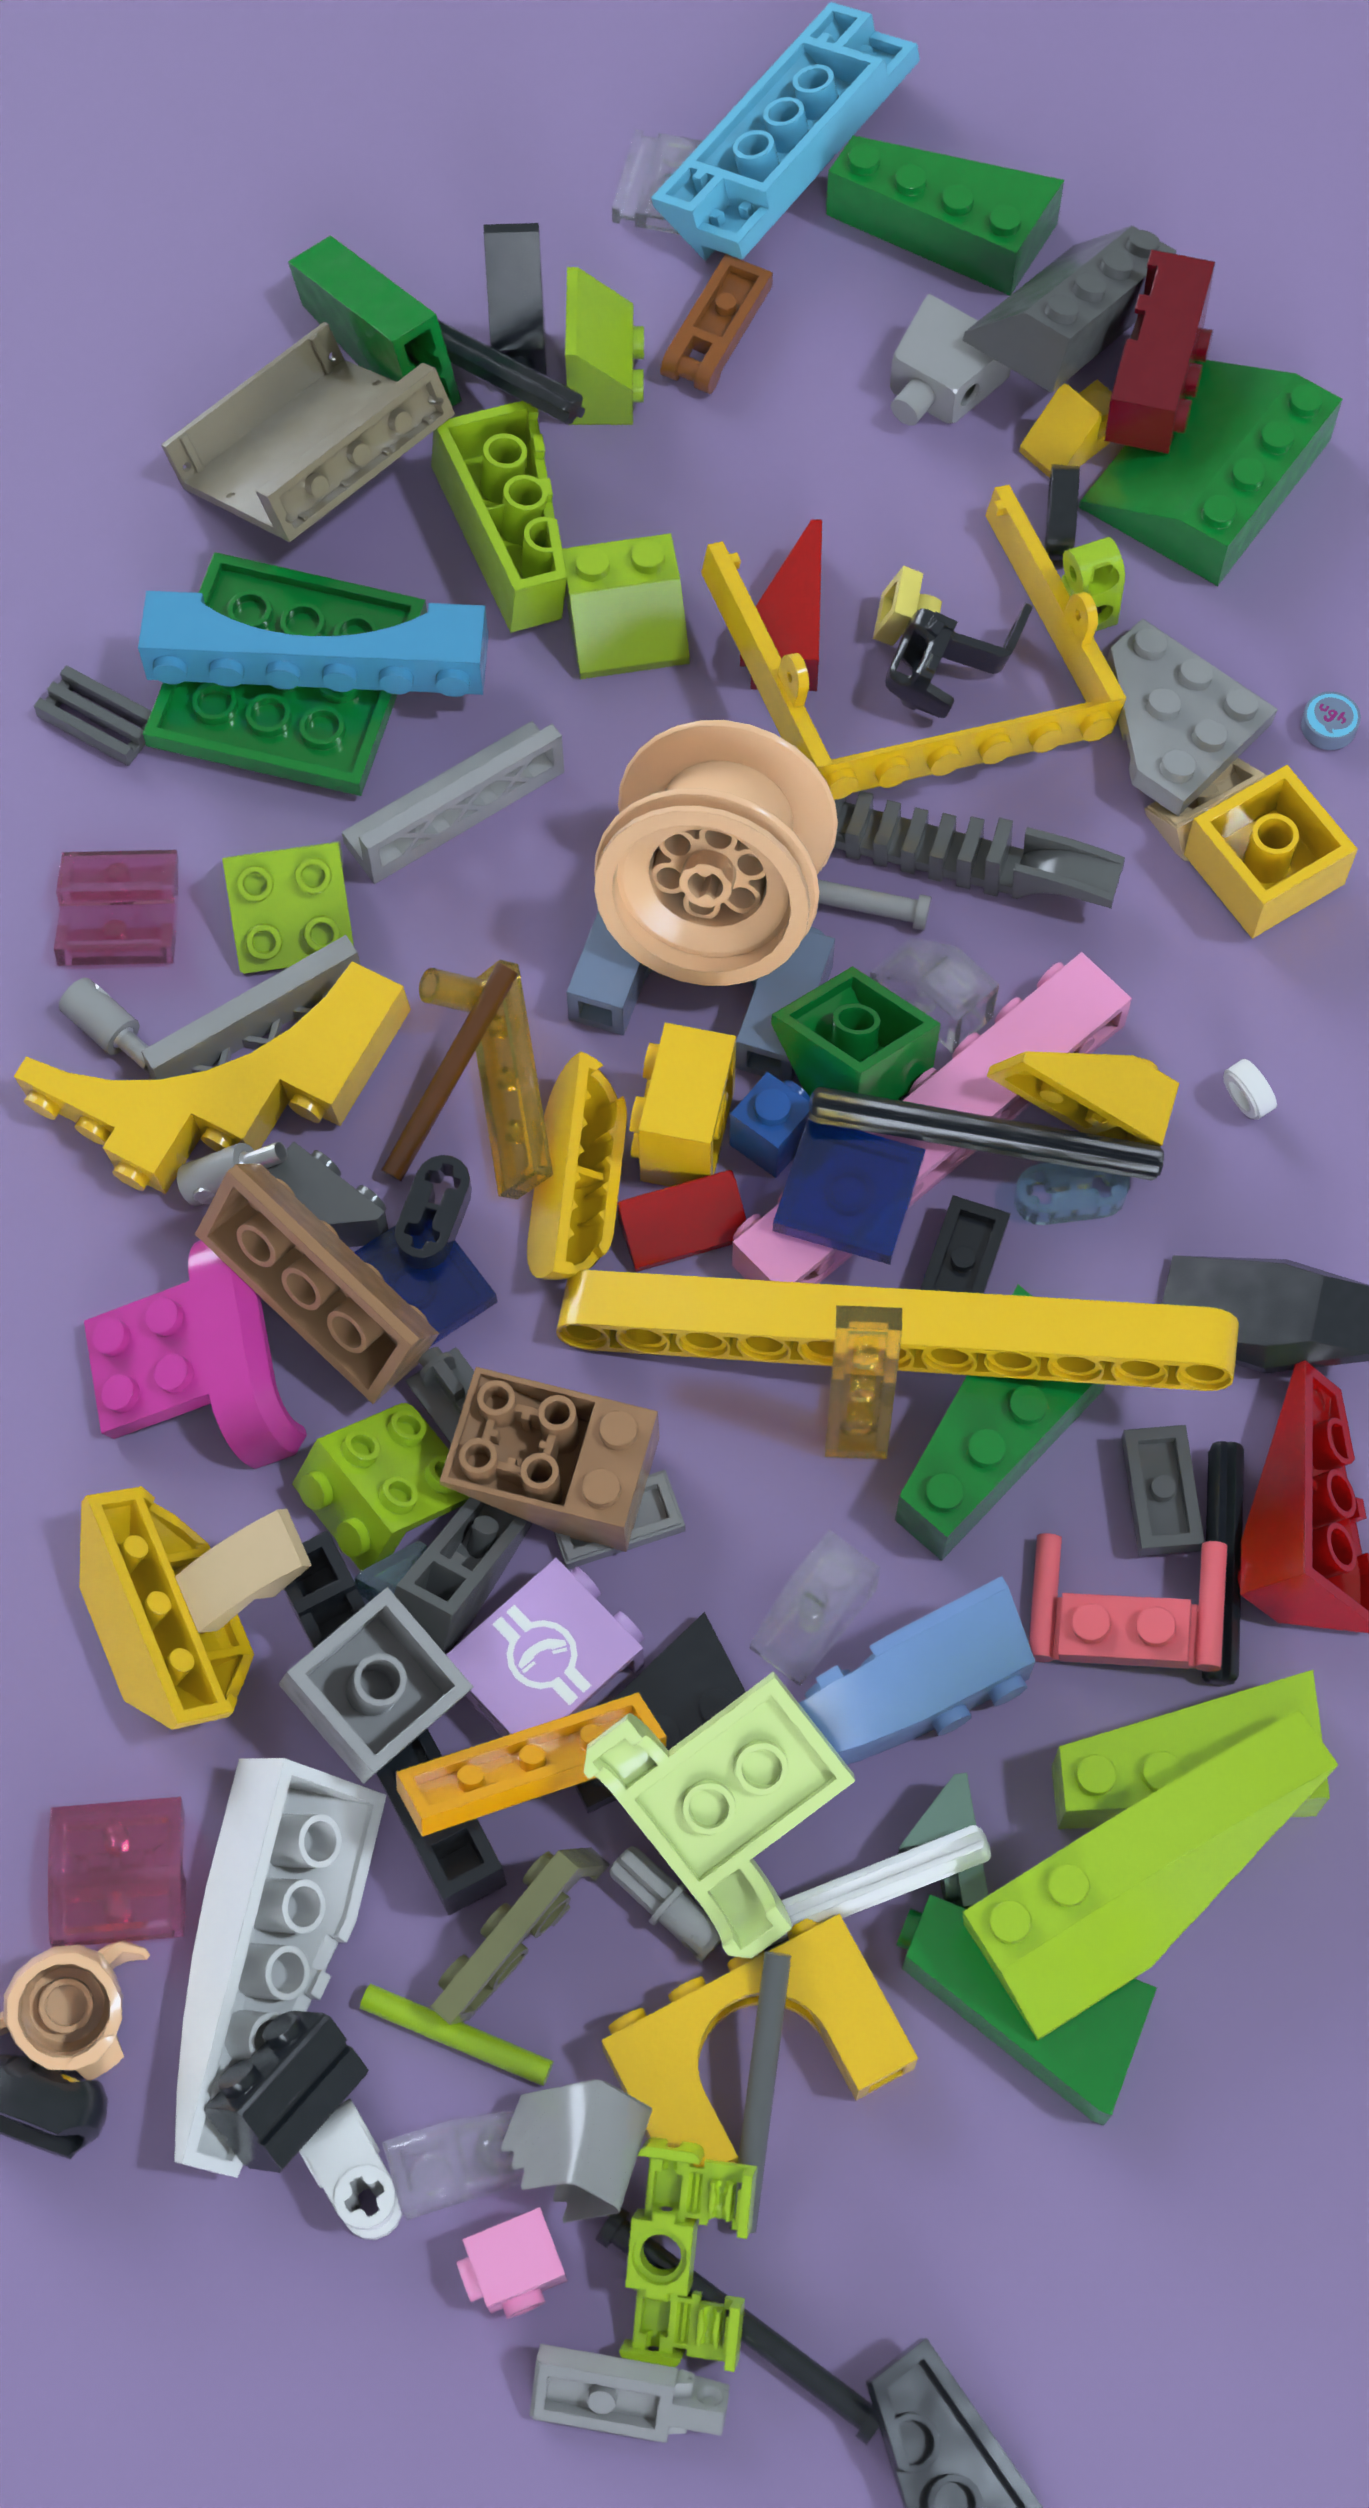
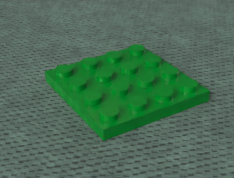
(293, 732)

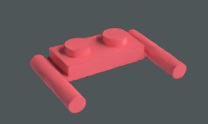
(1127, 1627)

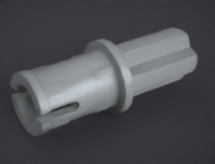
(666, 1902)

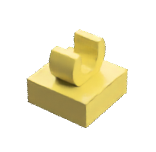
(899, 604)

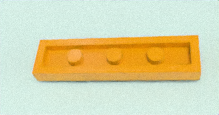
(511, 1767)

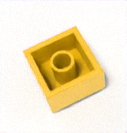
(1270, 851)
(684, 1105)

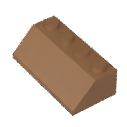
(314, 1280)

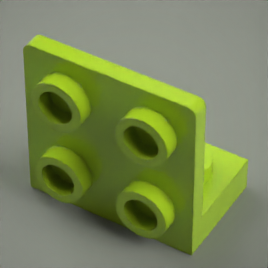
(286, 904)

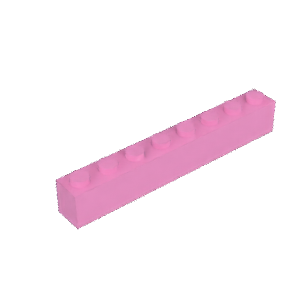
(1067, 1013)

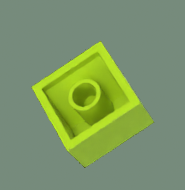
(602, 351)
(626, 606)

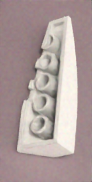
(268, 1925)

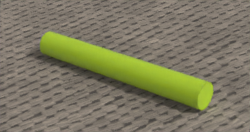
(457, 2036)

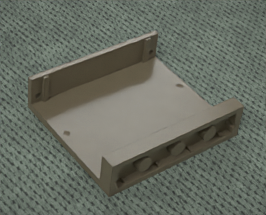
(304, 435)

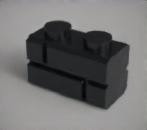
(285, 2089)

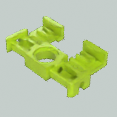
(661, 2310)

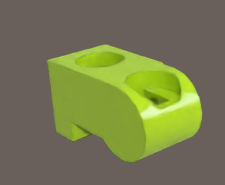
(1101, 573)

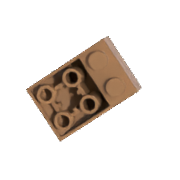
(553, 1456)

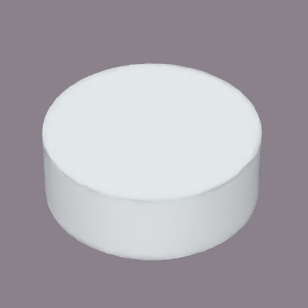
(1249, 1089)

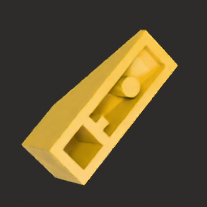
(1094, 1092)

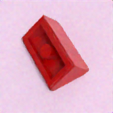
(681, 1220)

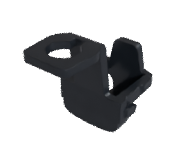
(929, 639)

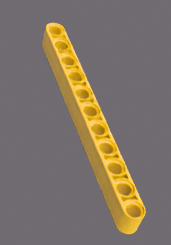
(939, 1329)

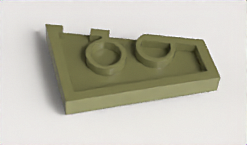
(545, 1901)

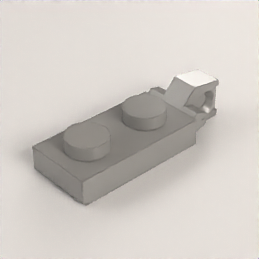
(624, 2395)

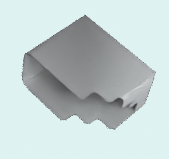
(581, 2142)

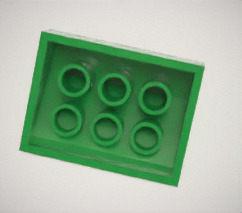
(1226, 475)

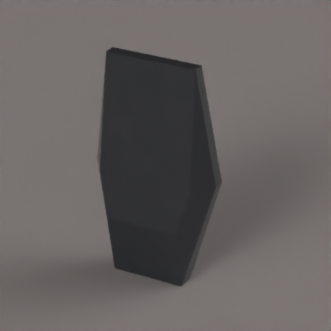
(1281, 1309)

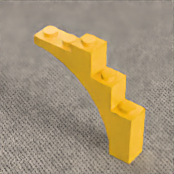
(157, 1123)

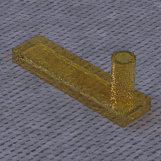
(506, 1079)
(862, 1381)

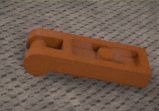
(717, 322)

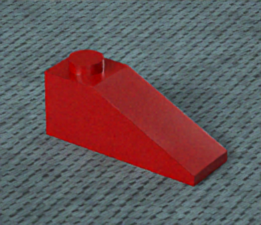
(793, 603)

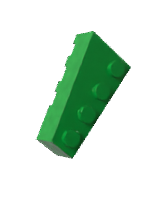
(946, 208)
(983, 1449)

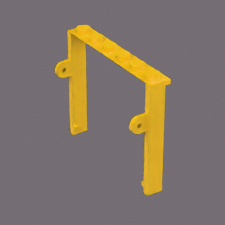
(1067, 619)

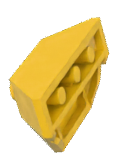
(144, 1625)

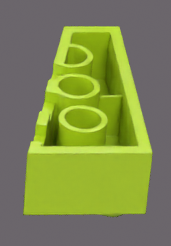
(503, 503)
(1122, 1766)

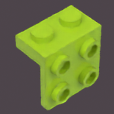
(377, 1482)

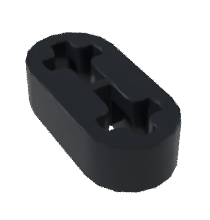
(1061, 510)
(445, 1216)

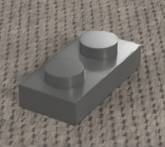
(1162, 1490)

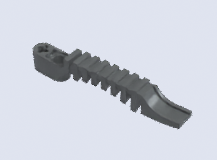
(1044, 865)

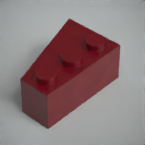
(1162, 354)

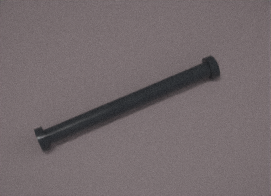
(759, 2336)

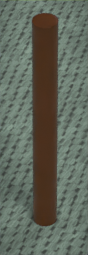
(449, 1072)

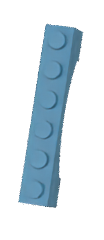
(430, 654)

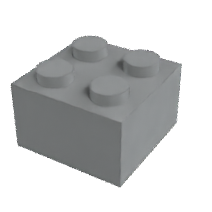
(375, 1685)

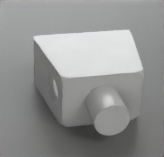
(937, 369)

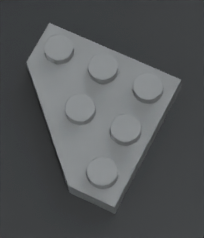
(1180, 716)

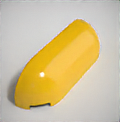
(578, 1204)

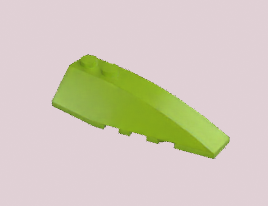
(1143, 1877)

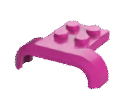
(191, 1351)

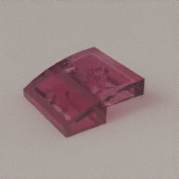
(117, 907)
(116, 1872)

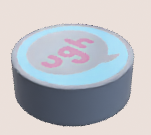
(1330, 720)

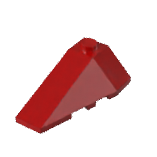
(1302, 1531)

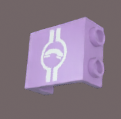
(545, 1651)

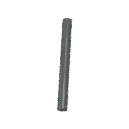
(763, 2069)

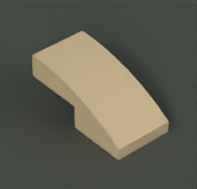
(243, 1568)

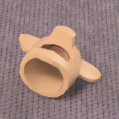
(69, 2007)

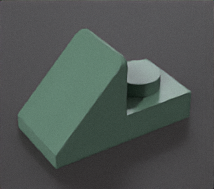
(947, 1814)

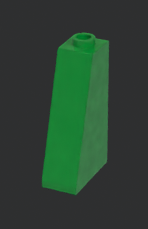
(370, 314)
(1078, 2060)

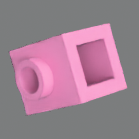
(512, 2264)

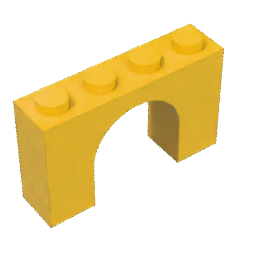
(827, 1986)

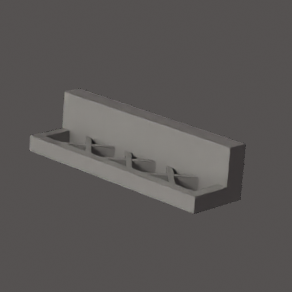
(455, 800)
(250, 1015)

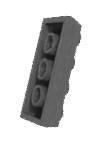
(1069, 308)

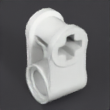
(346, 2163)

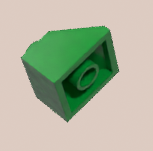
(856, 1037)

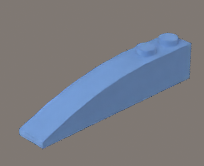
(925, 1676)

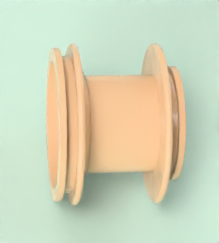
(715, 853)

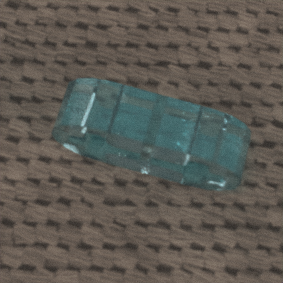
(1071, 1194)

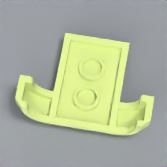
(725, 1801)

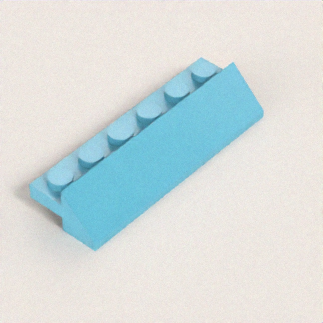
(784, 132)

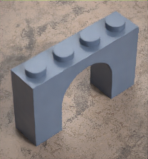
(611, 979)

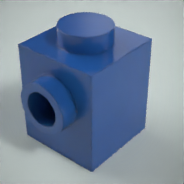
(770, 1123)

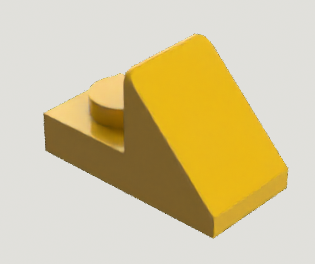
(1069, 428)

